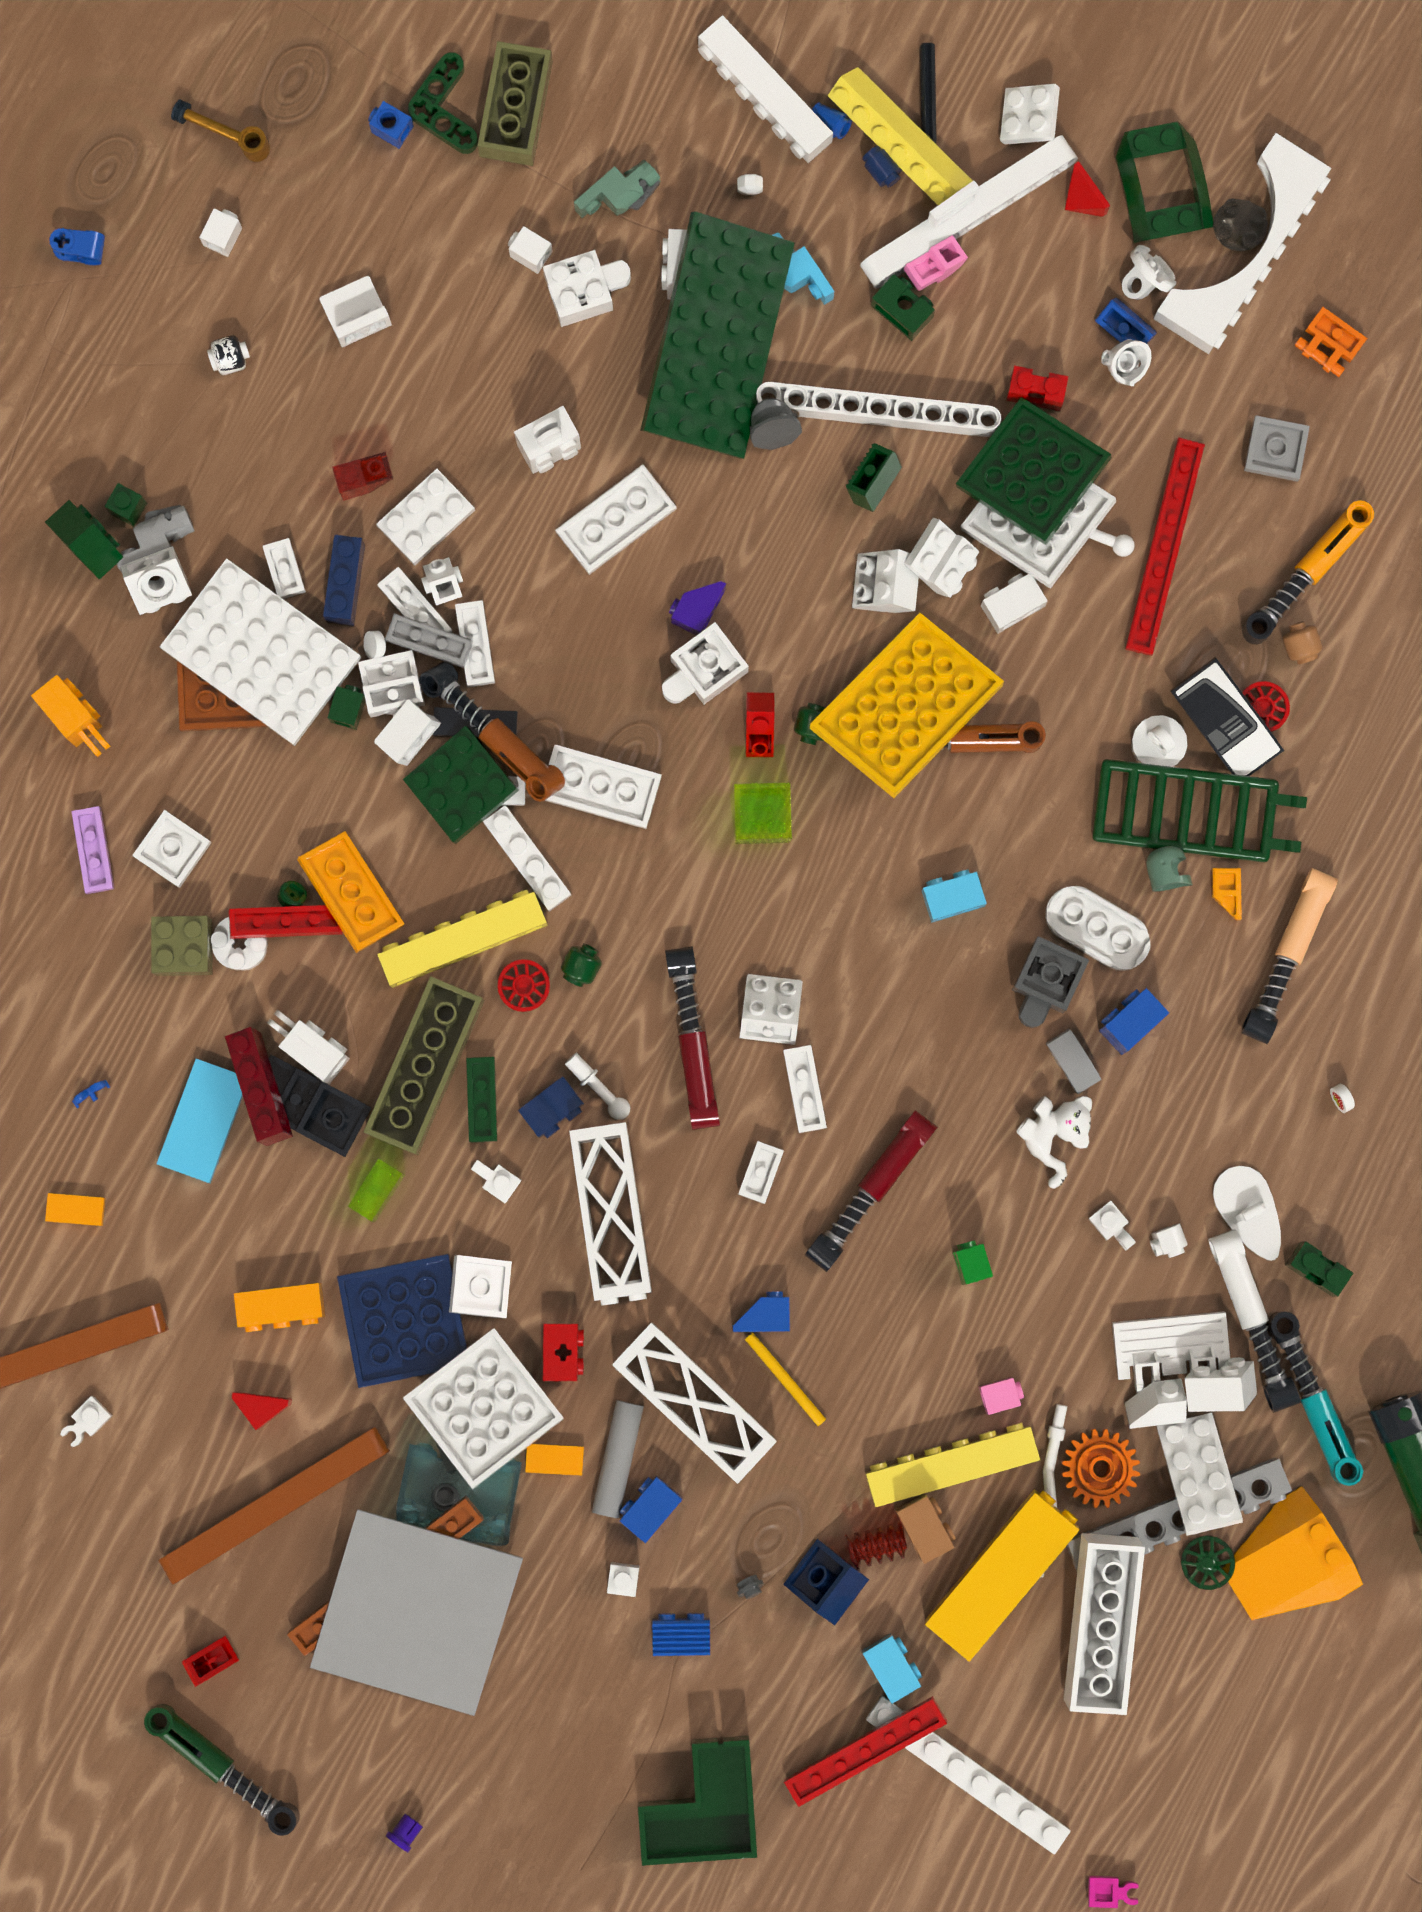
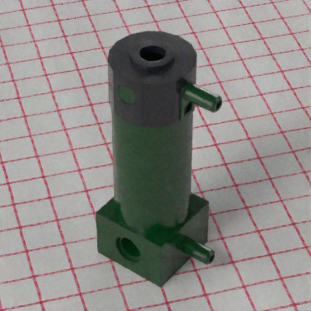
(1400, 1431)

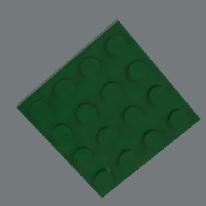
(1033, 470)

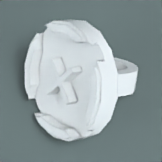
(1151, 271)
(1159, 741)

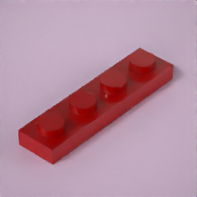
(282, 922)

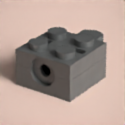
(1047, 981)

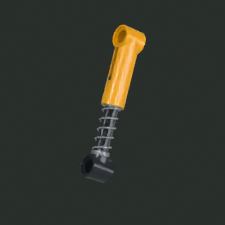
(1310, 569)

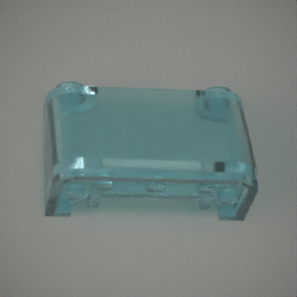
(493, 1497)

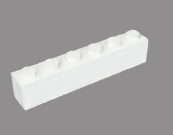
(764, 89)

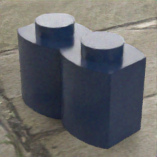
(551, 1108)

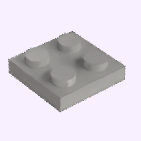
(1276, 448)

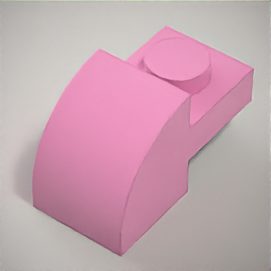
(936, 264)

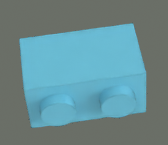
(953, 896)
(892, 1668)

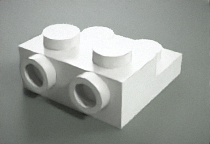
(942, 558)

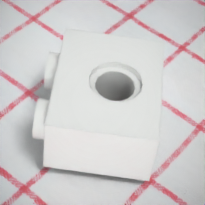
(152, 595)

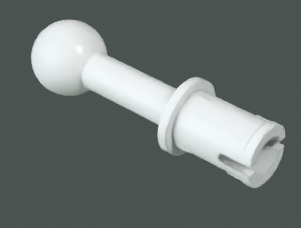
(1122, 545)
(617, 1107)

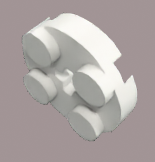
(237, 958)

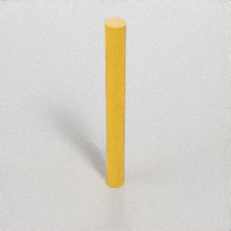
(785, 1379)

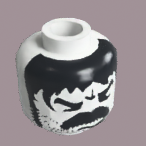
(228, 355)

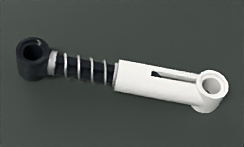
(1230, 1256)

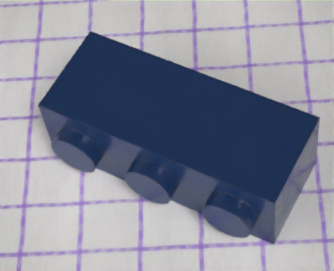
(344, 580)

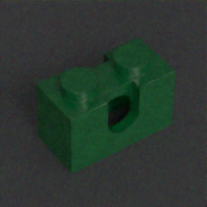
(908, 321)
(1310, 1259)

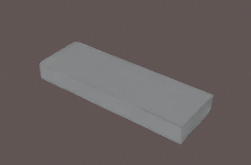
(429, 640)

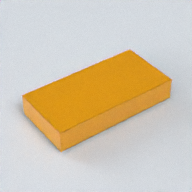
(75, 1209)
(554, 1459)

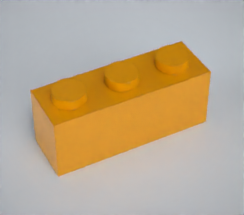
(279, 1306)

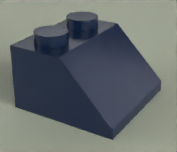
(826, 1582)

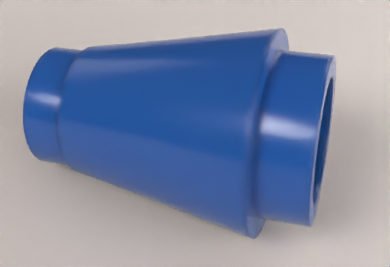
(835, 120)

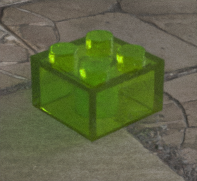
(762, 813)

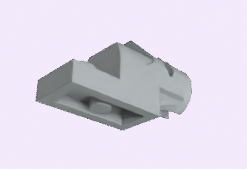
(157, 532)

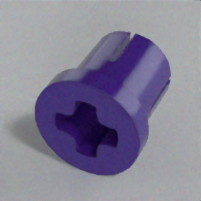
(404, 1832)

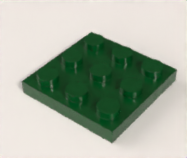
(460, 784)

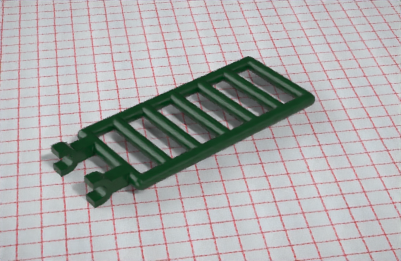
(1190, 776)

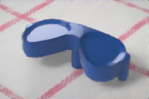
(90, 1092)

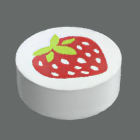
(1342, 1098)

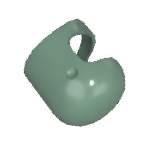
(1163, 869)

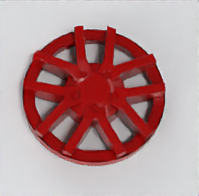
(1266, 706)
(523, 985)

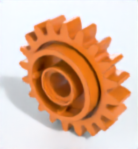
(1082, 1463)

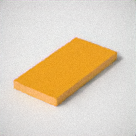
(350, 891)

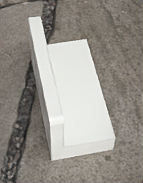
(407, 733)

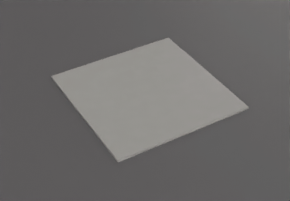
(416, 1612)

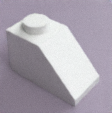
(1157, 1404)

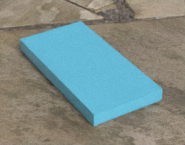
(202, 1121)

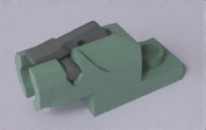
(620, 191)

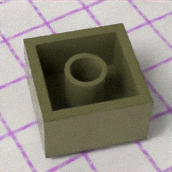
(181, 945)

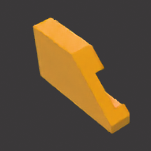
(1227, 890)

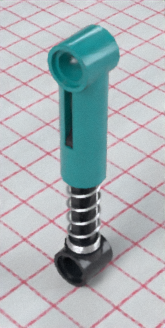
(1316, 1402)

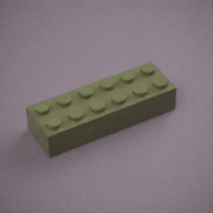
(424, 1065)

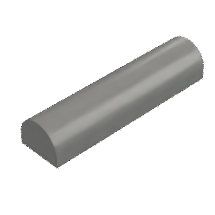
(617, 1459)

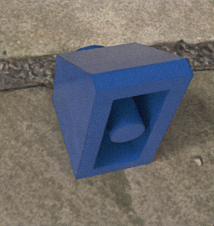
(766, 1315)

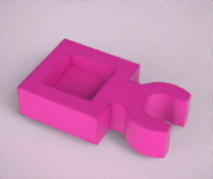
(1105, 1892)

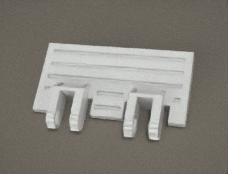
(1170, 1343)

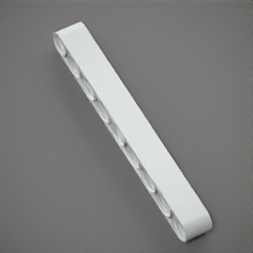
(992, 198)
(891, 403)

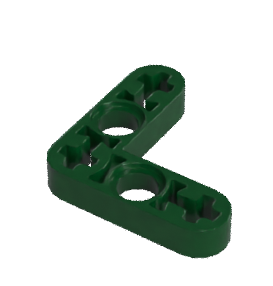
(433, 103)

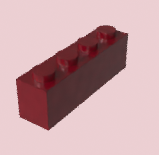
(258, 1086)

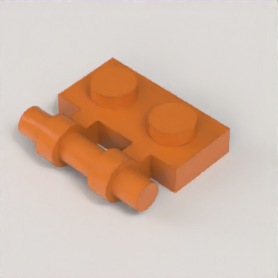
(1334, 334)

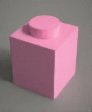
(1001, 1395)

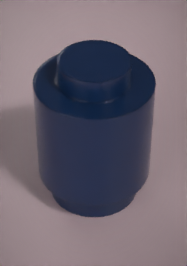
(881, 167)

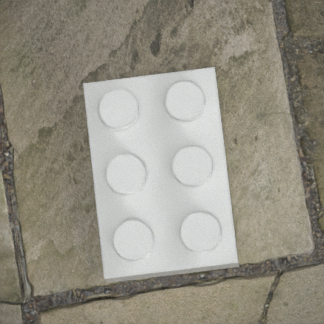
(425, 517)

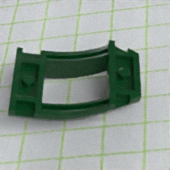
(1169, 220)

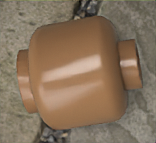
(1302, 643)

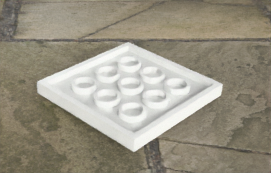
(1029, 554)
(483, 1408)

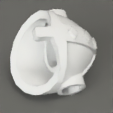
(1125, 359)

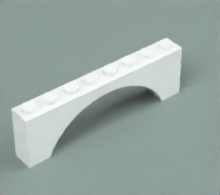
(1206, 312)

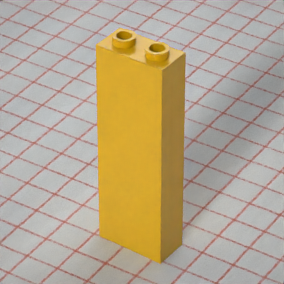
(1002, 1574)

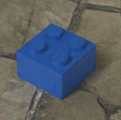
(1134, 1021)

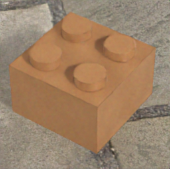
(925, 1528)

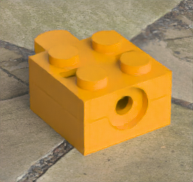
(70, 715)

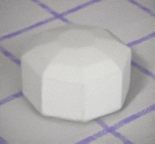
(750, 184)

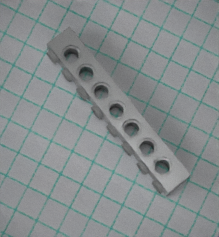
(1269, 1472)

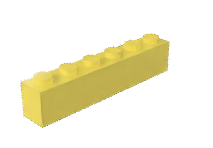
(898, 136)
(462, 939)
(952, 1466)

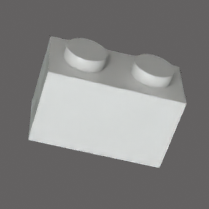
(1013, 602)

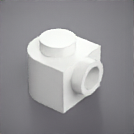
(1168, 1241)

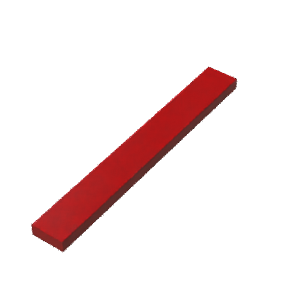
(1165, 546)

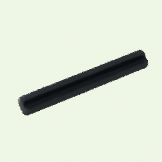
(928, 90)

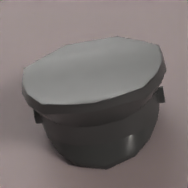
(773, 425)

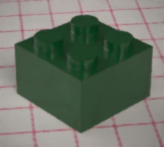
(85, 538)

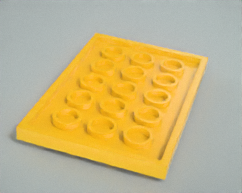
(906, 705)

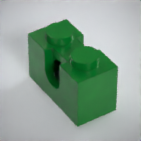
(972, 1262)

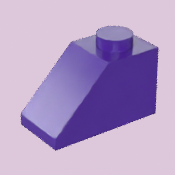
(697, 607)

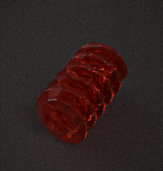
(877, 1546)

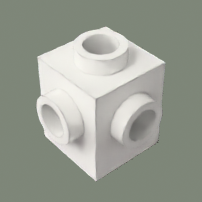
(442, 580)

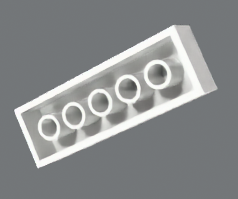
(1104, 1624)

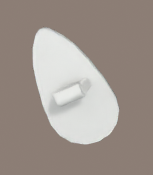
(1249, 1208)

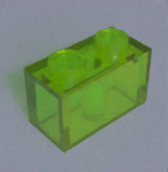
(376, 1190)

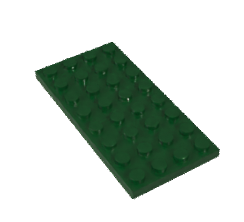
(717, 335)

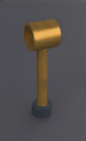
(183, 112)

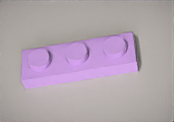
(92, 850)

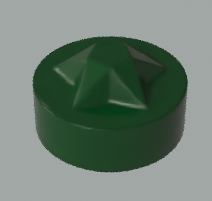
(291, 894)

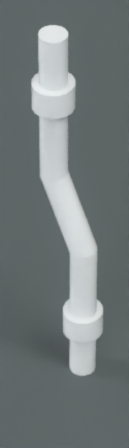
(1055, 1434)

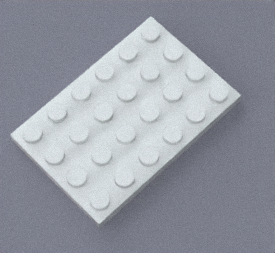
(260, 652)

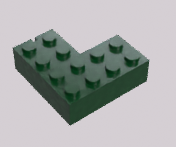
(715, 1822)

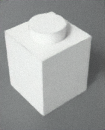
(221, 231)
(529, 249)
(623, 1579)

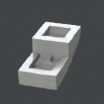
(1073, 1061)

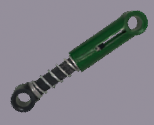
(218, 1766)

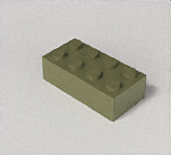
(515, 103)

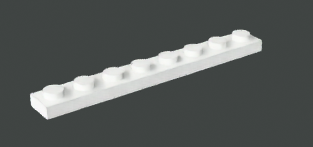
(979, 1782)

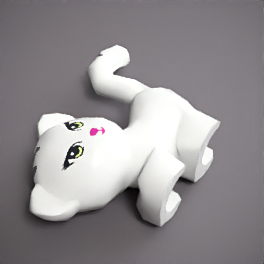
(1069, 1122)

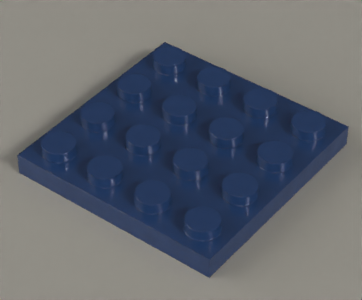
(401, 1320)

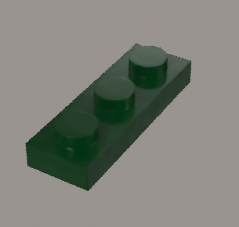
(482, 1099)

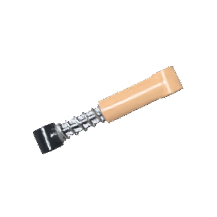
(1291, 951)

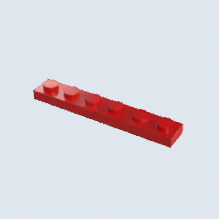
(865, 1751)

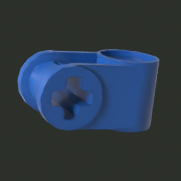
(81, 246)

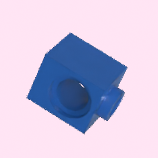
(398, 133)

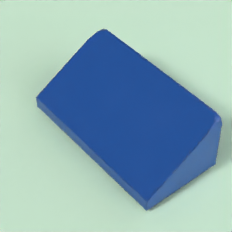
(1124, 323)

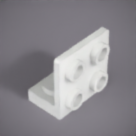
(355, 311)
(771, 1009)

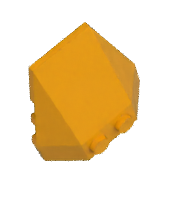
(1291, 1561)

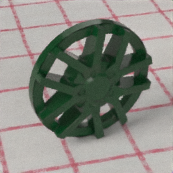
(1208, 1562)

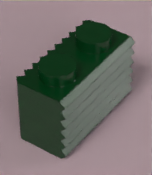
(873, 477)

